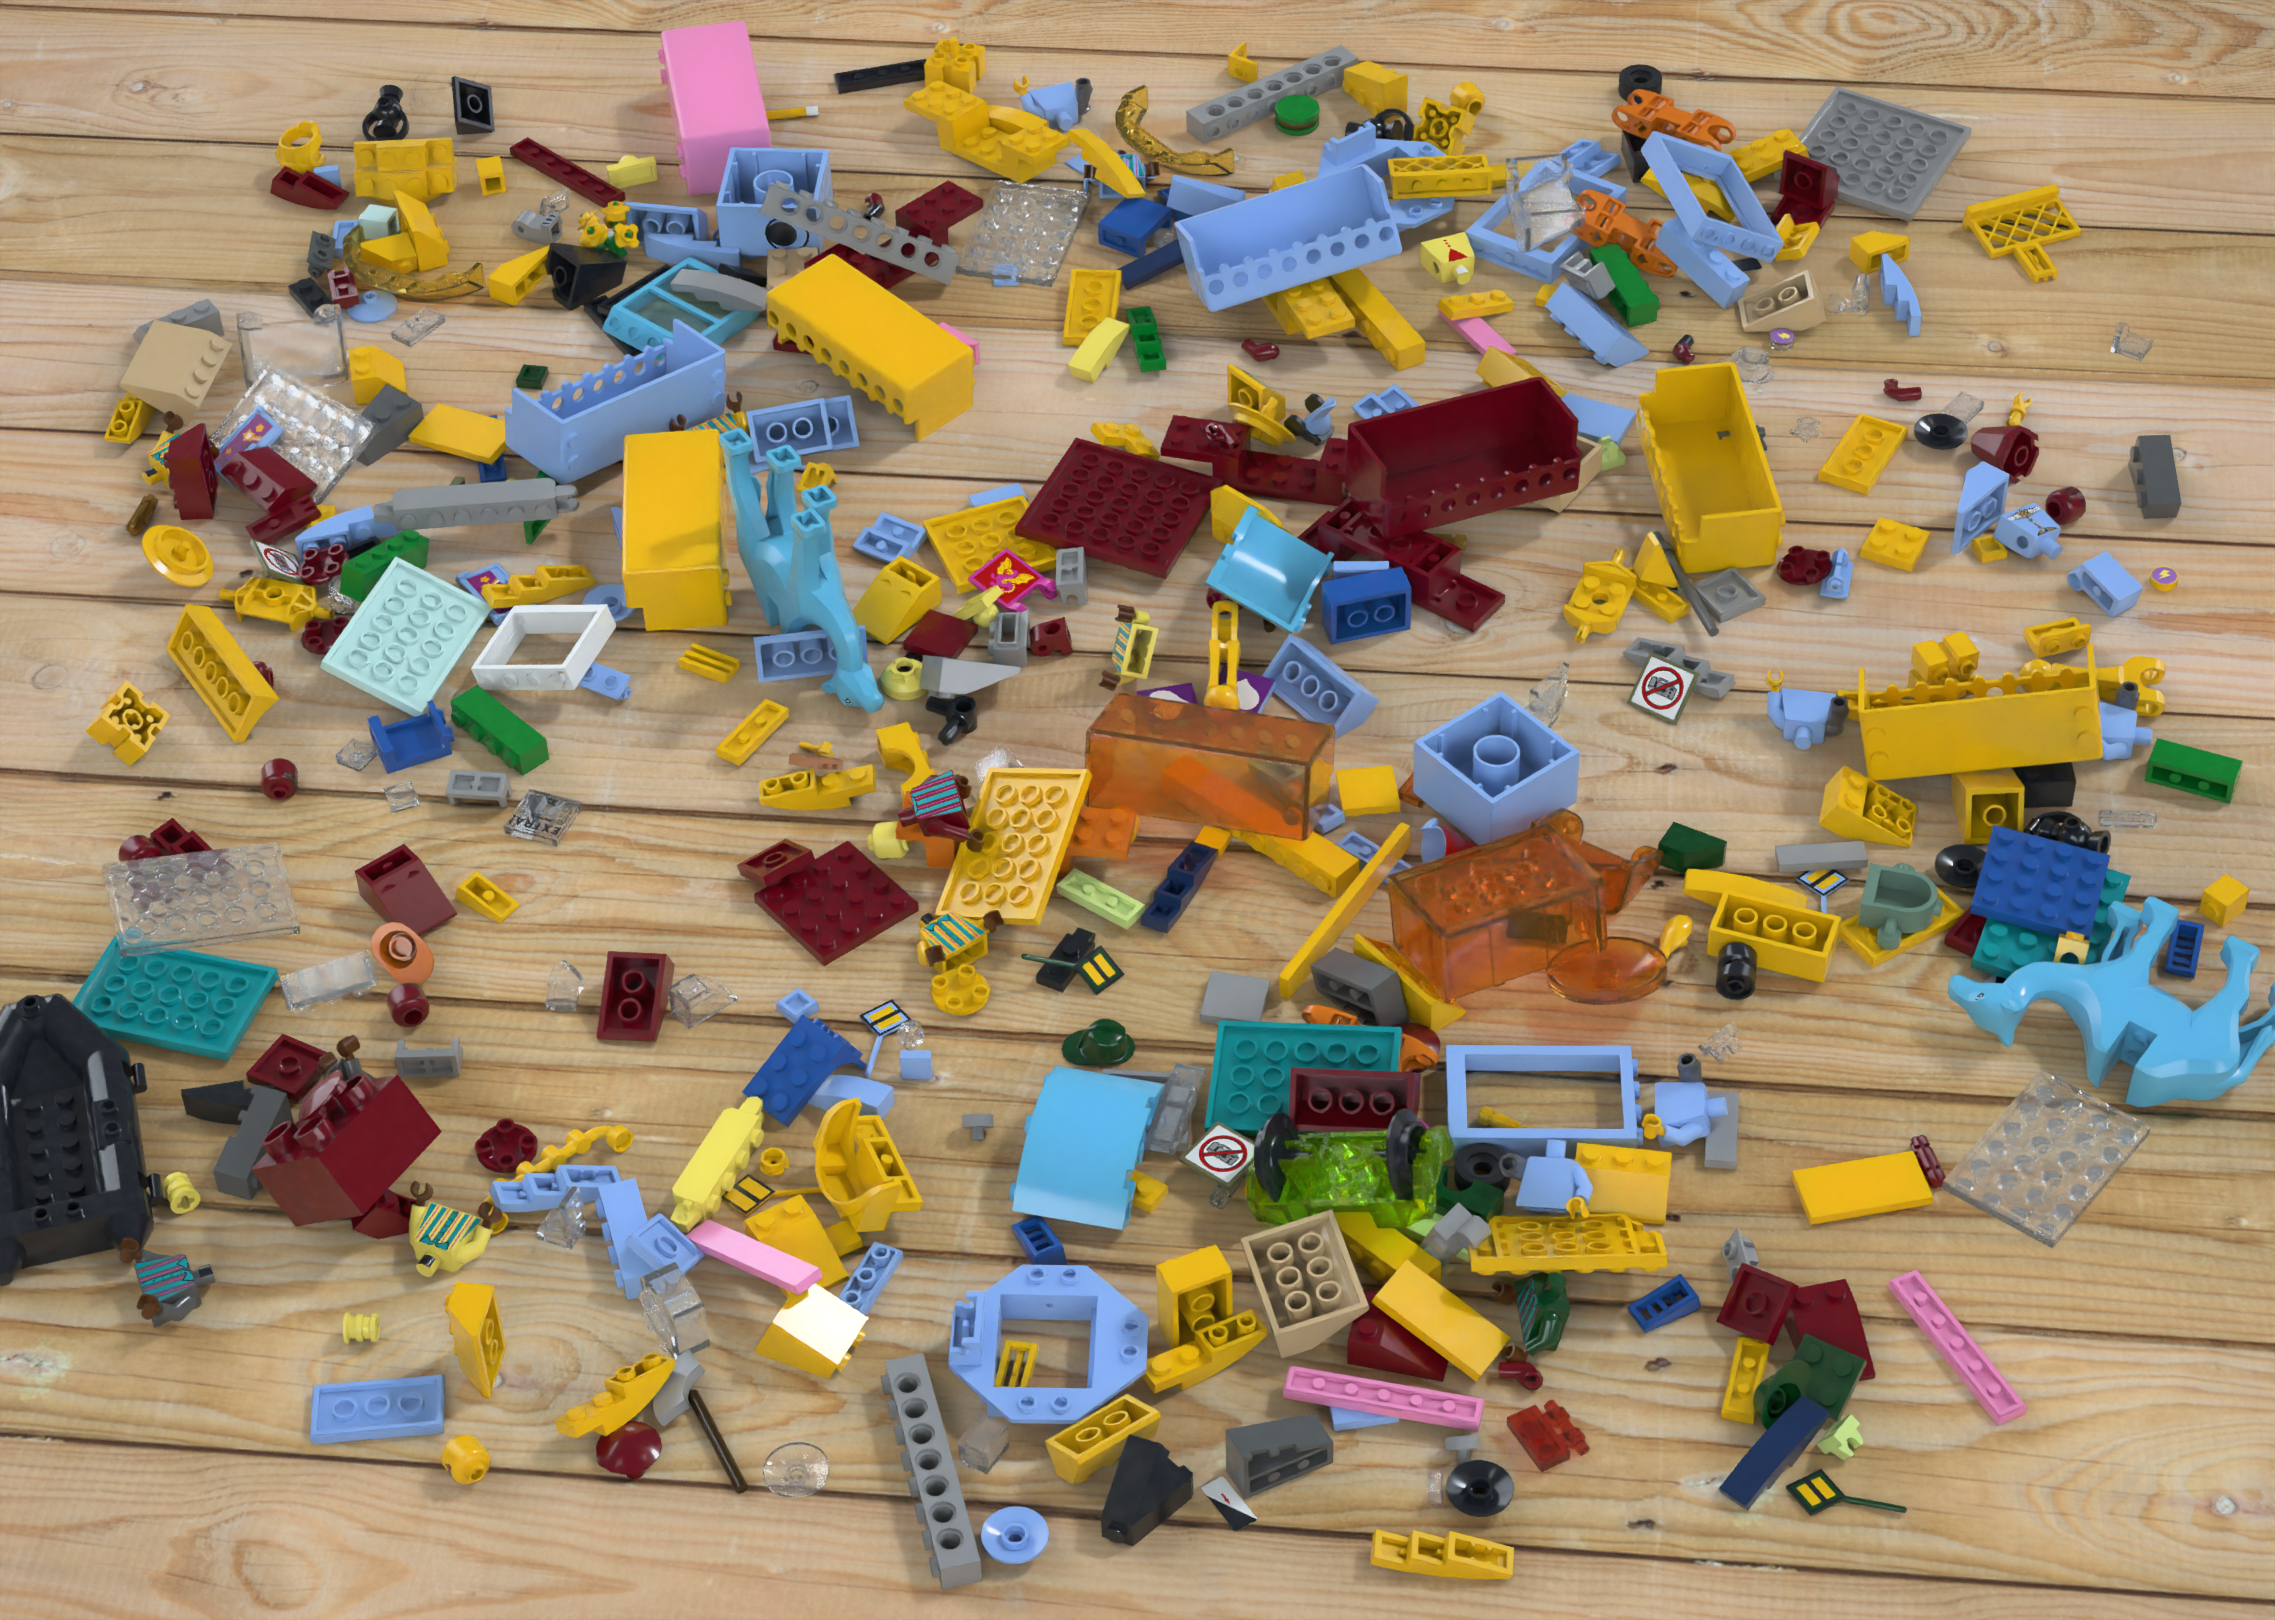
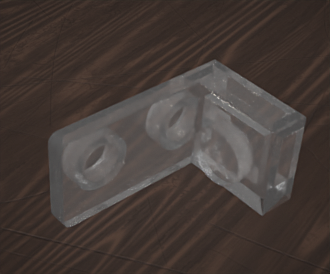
(567, 1224)

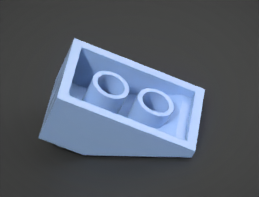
(1980, 503)

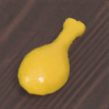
(1675, 933)

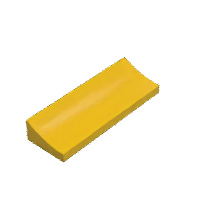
(220, 671)

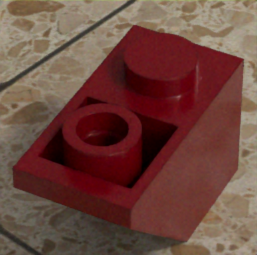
(386, 1217)

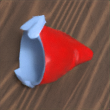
(1441, 841)

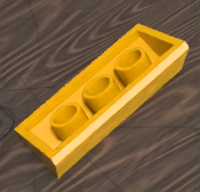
(1420, 996)

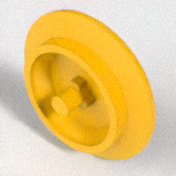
(1262, 423)
(178, 555)

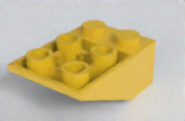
(897, 599)
(1866, 810)

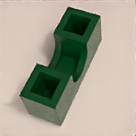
(1479, 1199)

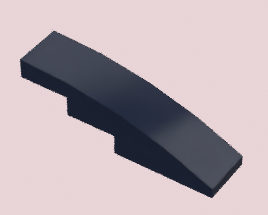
(1179, 887)
(1774, 1451)

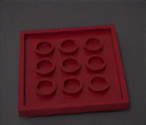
(836, 903)

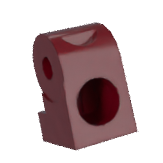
(1050, 637)

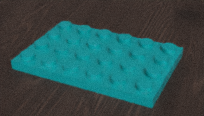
(2009, 947)
(176, 999)
(1256, 1061)

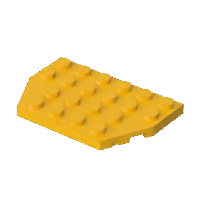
(1565, 1243)

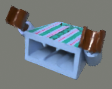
(1143, 172)

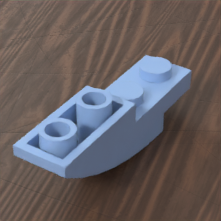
(344, 529)

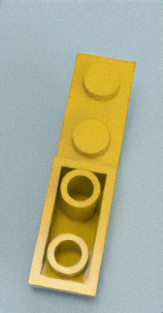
(128, 419)
(812, 792)
(1208, 1354)
(625, 1397)

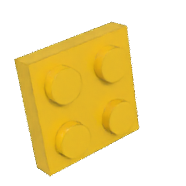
(1895, 544)

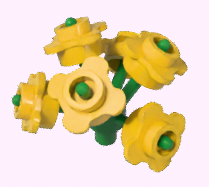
(615, 219)

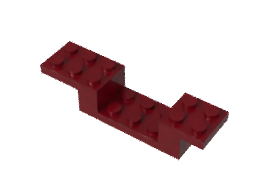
(925, 216)
(1260, 471)
(1427, 561)

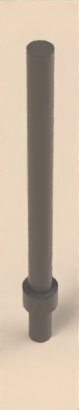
(1687, 587)

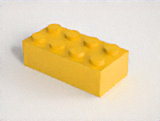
(1782, 934)

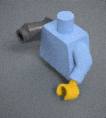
(1056, 103)
(1804, 714)
(2119, 724)
(1683, 1107)
(1549, 1182)

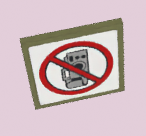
(277, 562)
(1663, 688)
(1220, 1155)

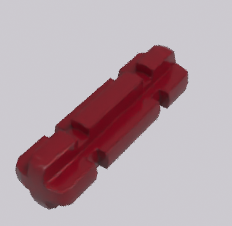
(1928, 1161)

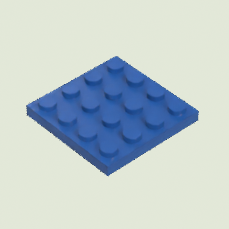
(2039, 883)

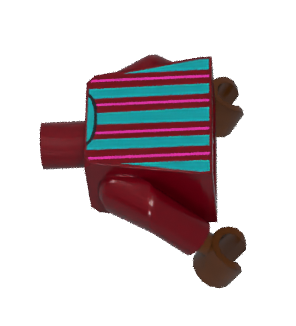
(941, 810)

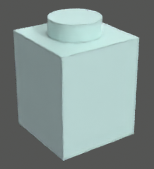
(379, 222)

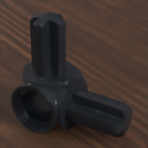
(959, 714)

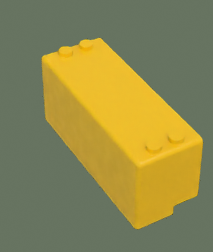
(876, 338)
(1709, 490)
(675, 529)
(1981, 730)

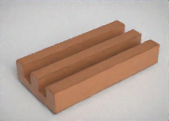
(815, 761)

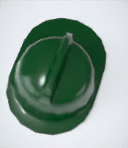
(1100, 1043)
(1781, 1390)

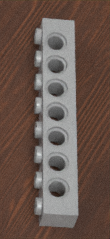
(1260, 97)
(940, 271)
(932, 1471)

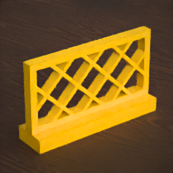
(1439, 177)
(2014, 208)

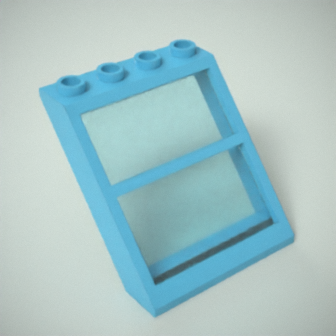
(649, 313)

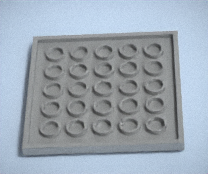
(1882, 151)

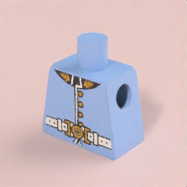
(2029, 532)

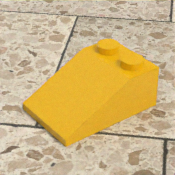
(797, 1232)

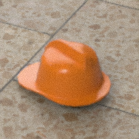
(402, 953)

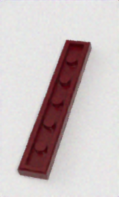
(566, 173)

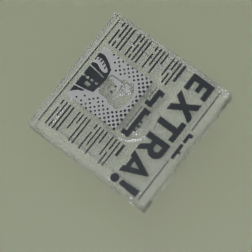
(543, 817)

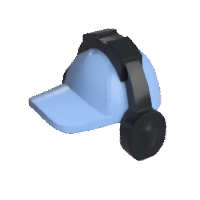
(1317, 425)

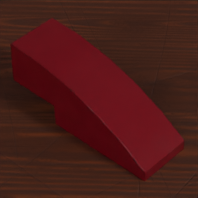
(307, 190)
(175, 840)

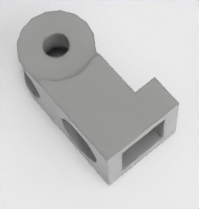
(537, 227)

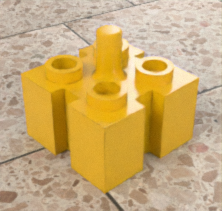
(956, 64)
(1443, 126)
(1936, 662)
(127, 723)

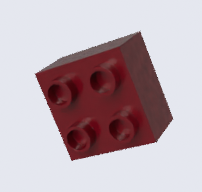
(348, 1154)

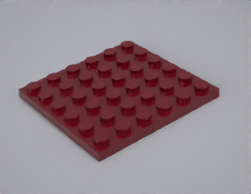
(1119, 507)

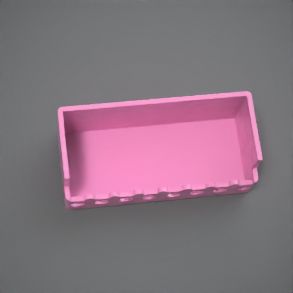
(712, 99)

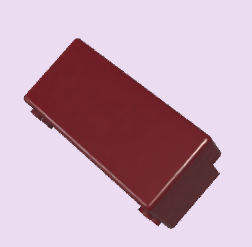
(1463, 457)

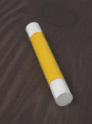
(792, 113)

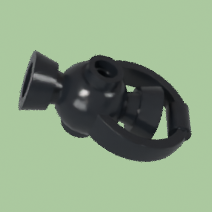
(388, 115)
(1392, 131)
(2071, 832)

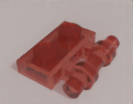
(1539, 1438)

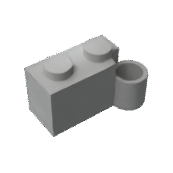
(1453, 1233)

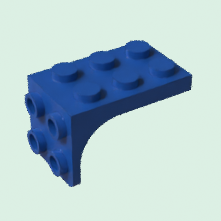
(800, 1068)

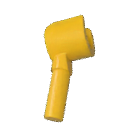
(823, 749)

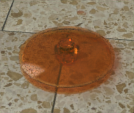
(1614, 976)

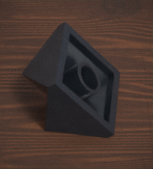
(472, 107)

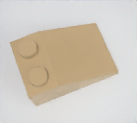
(1786, 304)

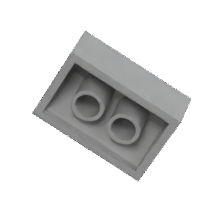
(199, 315)

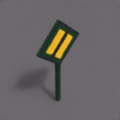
(1095, 968)
(1819, 1492)

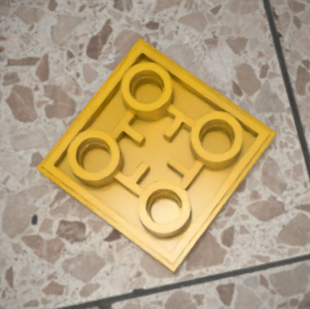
(1367, 790)

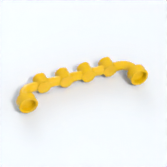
(617, 1137)

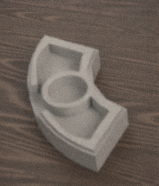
(673, 1395)

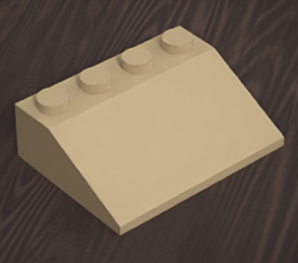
(175, 367)
(1305, 1281)

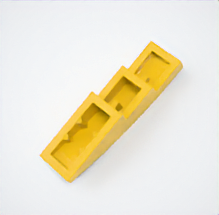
(1011, 119)
(1110, 167)
(1707, 195)
(544, 585)
(1710, 885)
(1442, 1557)

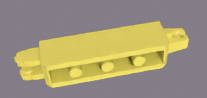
(717, 1164)

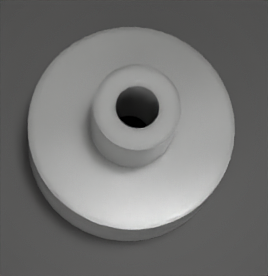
(977, 1123)
(1462, 1445)

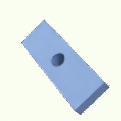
(871, 1277)

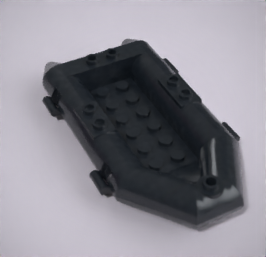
(68, 1138)

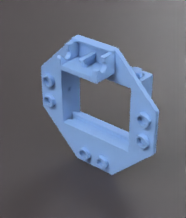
(1364, 148)
(1049, 1293)

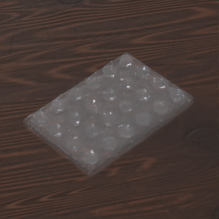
(1023, 233)
(319, 432)
(200, 899)
(2046, 1158)

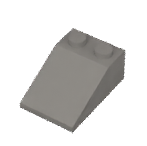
(953, 676)

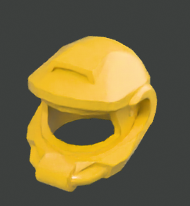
(302, 157)

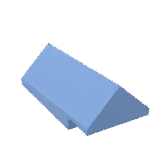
(1200, 197)
(806, 426)

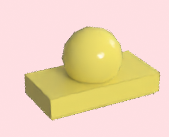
(632, 171)
(980, 607)

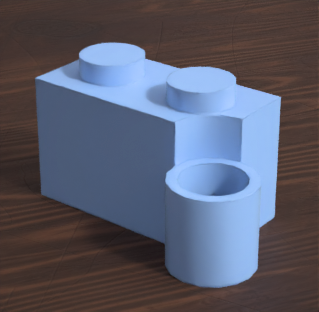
(2106, 584)

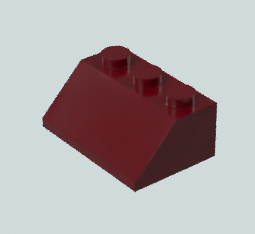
(192, 474)
(267, 478)

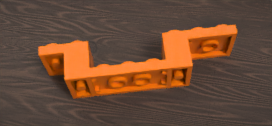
(1095, 834)

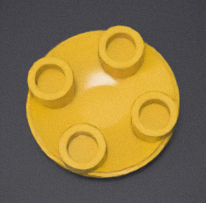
(960, 991)

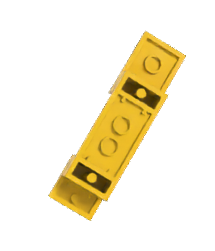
(967, 132)
(1310, 309)

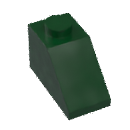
(1691, 849)

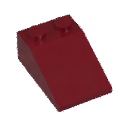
(634, 996)
(1832, 1316)
(1385, 1345)

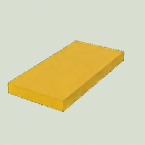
(1091, 299)
(461, 433)
(1863, 453)
(1863, 938)
(1862, 1187)
(1441, 1320)

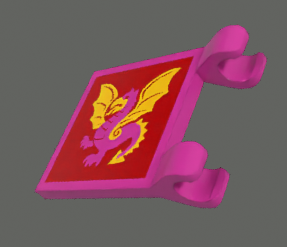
(1014, 579)

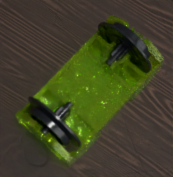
(1361, 1171)

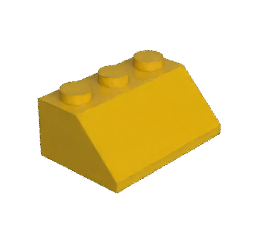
(423, 231)
(1504, 368)
(1627, 1181)
(476, 1333)
(1100, 1437)

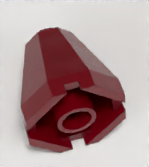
(2007, 449)

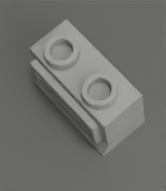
(1591, 282)
(1010, 652)

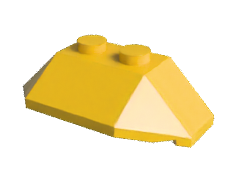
(1228, 509)

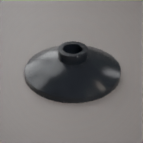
(1940, 431)
(1960, 865)
(1479, 1478)

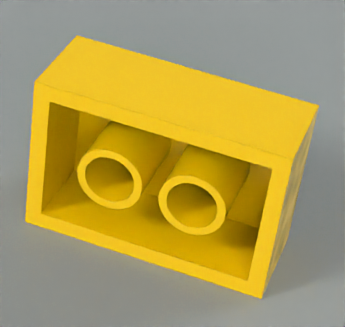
(1193, 1294)

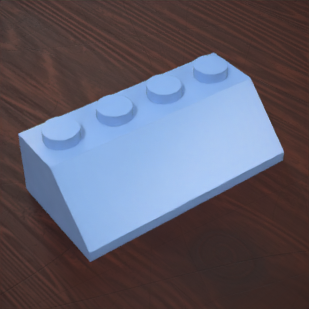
(1594, 327)
(798, 655)
(1319, 687)

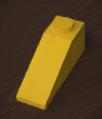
(518, 277)

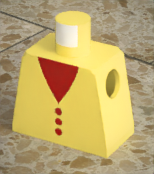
(1448, 258)

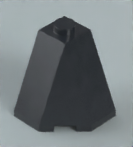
(582, 273)
(1143, 1491)

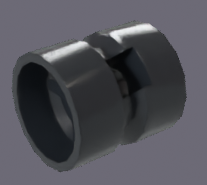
(1736, 971)

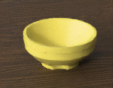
(902, 684)

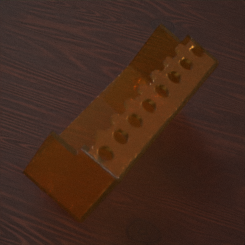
(1210, 765)

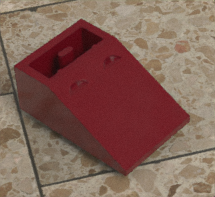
(404, 891)

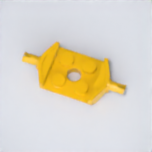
(1604, 582)
(294, 605)

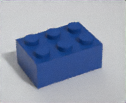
(1366, 605)

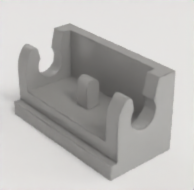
(1072, 574)
(478, 786)
(429, 1061)

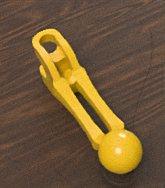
(1223, 646)
(2109, 680)

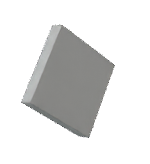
(1728, 594)
(1234, 998)

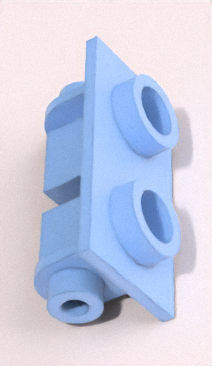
(1838, 581)
(606, 682)

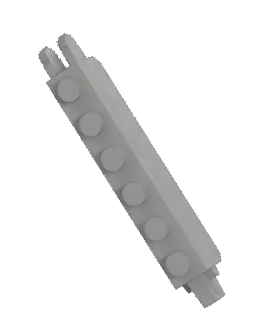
(477, 504)

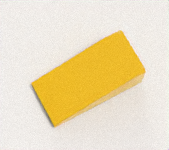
(486, 898)

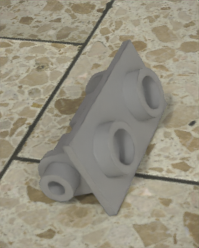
(1739, 1250)

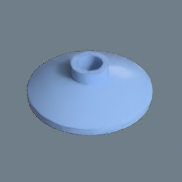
(373, 306)
(613, 596)
(1015, 1525)

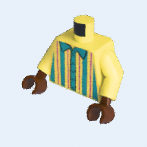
(1132, 647)
(445, 1235)

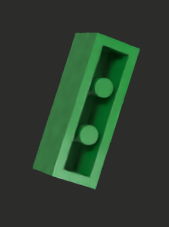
(2193, 770)

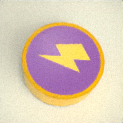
(2164, 578)

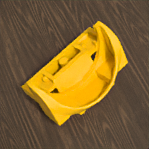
(405, 168)
(867, 1183)

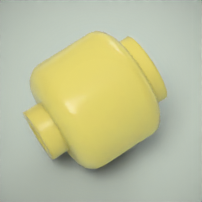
(885, 844)

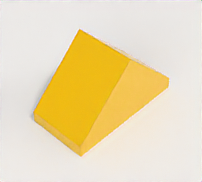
(1653, 565)

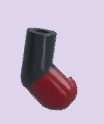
(875, 204)
(1682, 349)

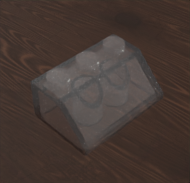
(327, 982)

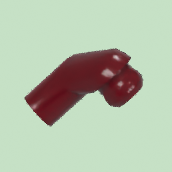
(1223, 434)

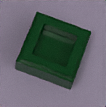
(532, 376)

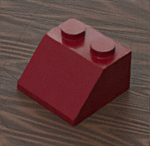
(1808, 180)

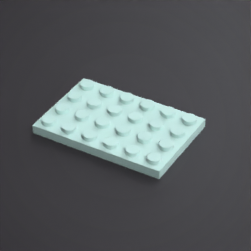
(406, 637)

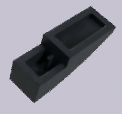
(218, 1102)

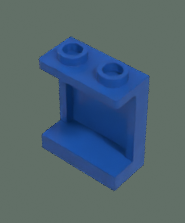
(1133, 224)
(412, 740)

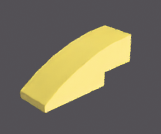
(1098, 349)

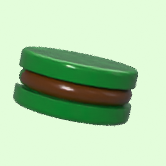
(1297, 115)

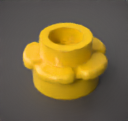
(773, 1162)

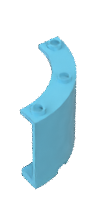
(1269, 572)
(1084, 1147)

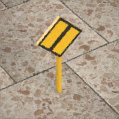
(751, 1193)

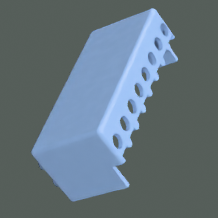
(1288, 237)
(590, 430)

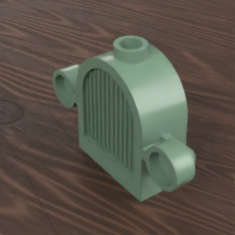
(1897, 903)

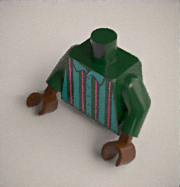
(1541, 1310)

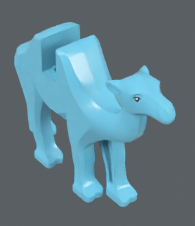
(795, 562)
(2126, 1018)

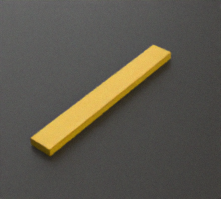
(1344, 910)

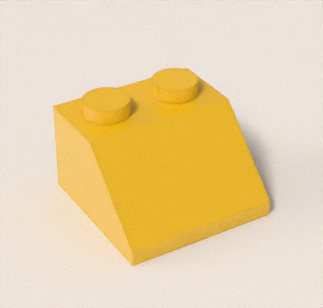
(372, 370)

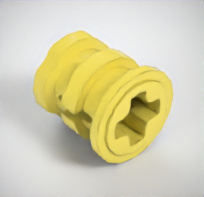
(180, 1193)
(361, 1327)

